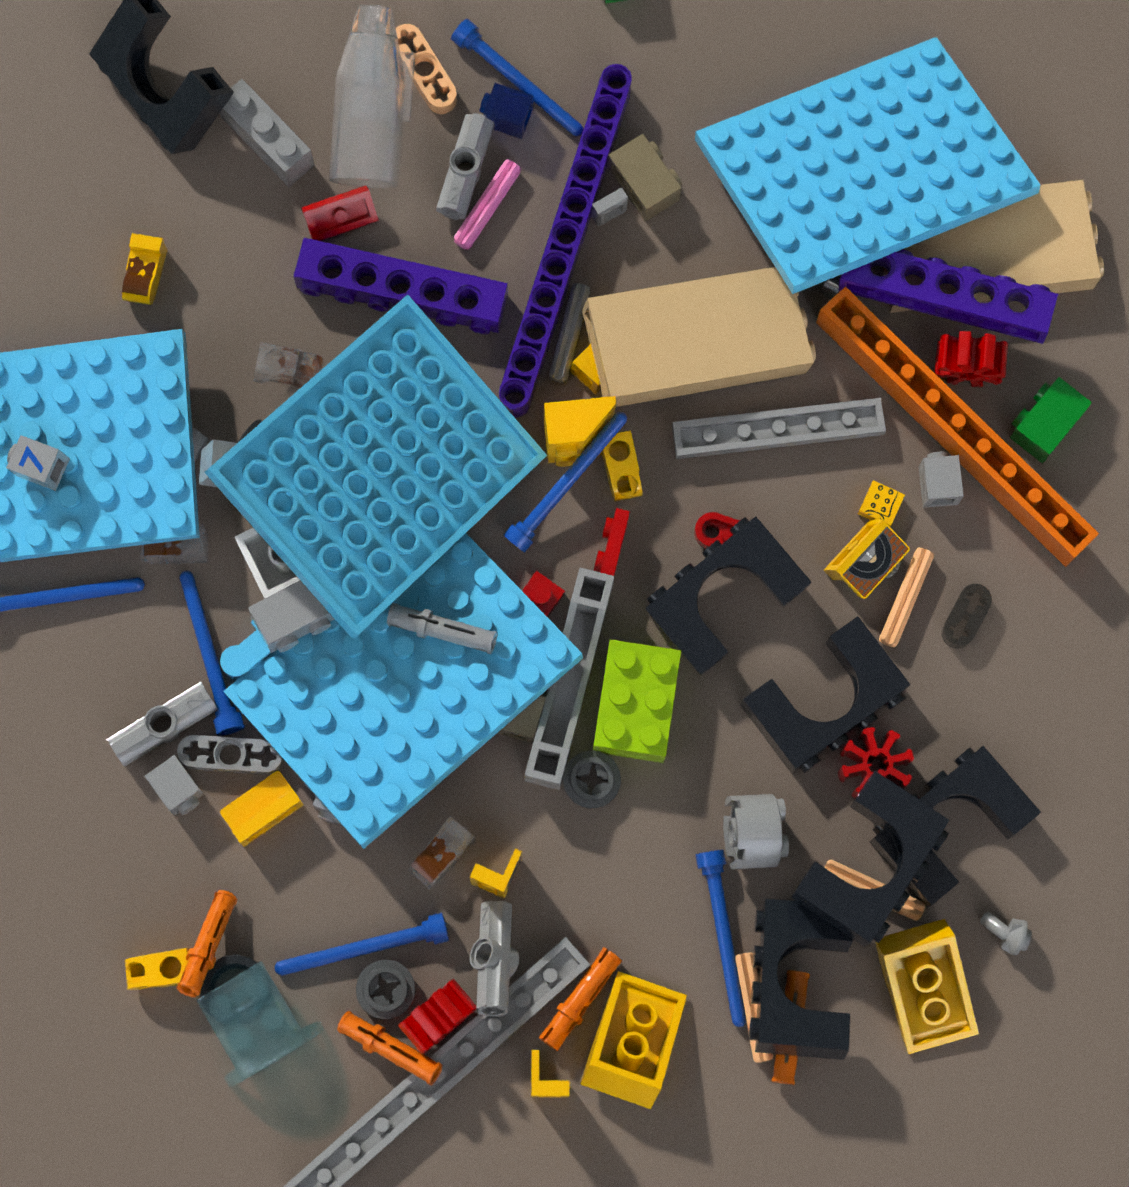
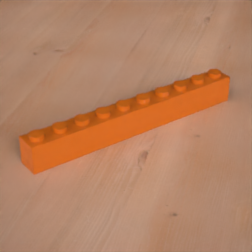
(956, 427)

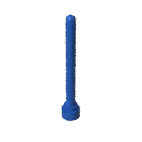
(468, 37)
(523, 532)
(71, 594)
(227, 718)
(712, 867)
(432, 930)

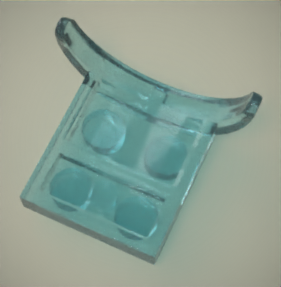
(254, 1022)

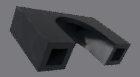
(124, 57)
(748, 548)
(800, 739)
(975, 780)
(914, 831)
(781, 1024)

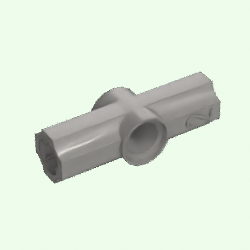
(461, 184)
(141, 736)
(494, 958)

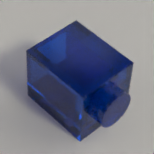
(508, 109)

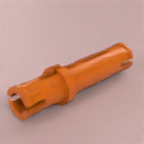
(201, 956)
(796, 983)
(575, 1006)
(376, 1040)

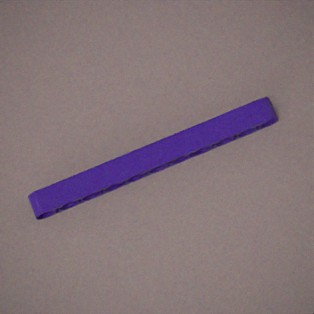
(571, 224)

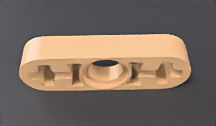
(425, 83)

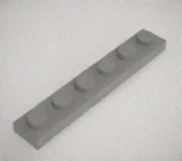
(778, 428)

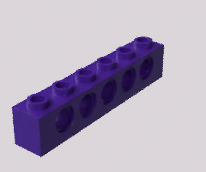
(319, 257)
(961, 306)

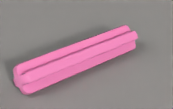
(487, 204)

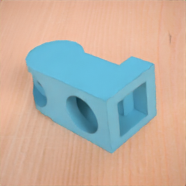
(244, 657)

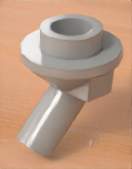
(1014, 937)

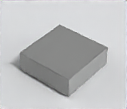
(609, 207)

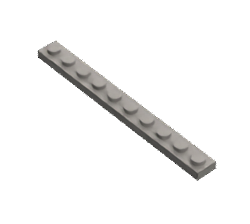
(458, 1058)

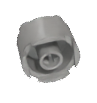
(755, 831)

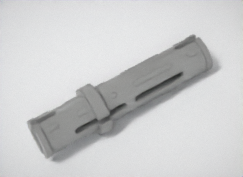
(430, 625)

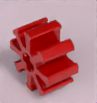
(971, 359)
(872, 752)
(438, 1016)

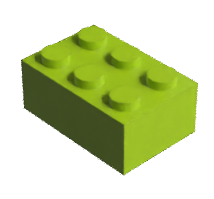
(637, 701)

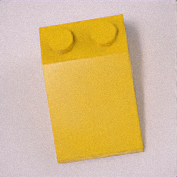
(927, 986)
(634, 1040)

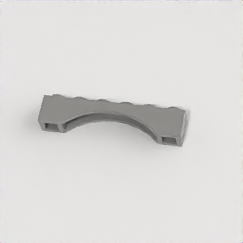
(566, 696)

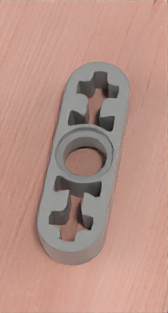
(202, 761)

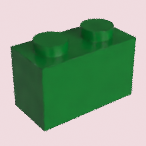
(1050, 419)

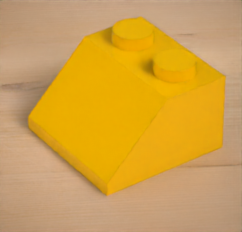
(573, 426)

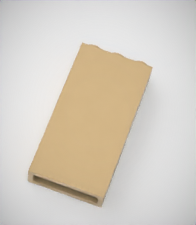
(1032, 241)
(697, 336)

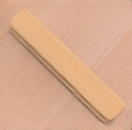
(906, 597)
(912, 908)
(747, 975)

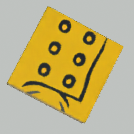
(881, 503)

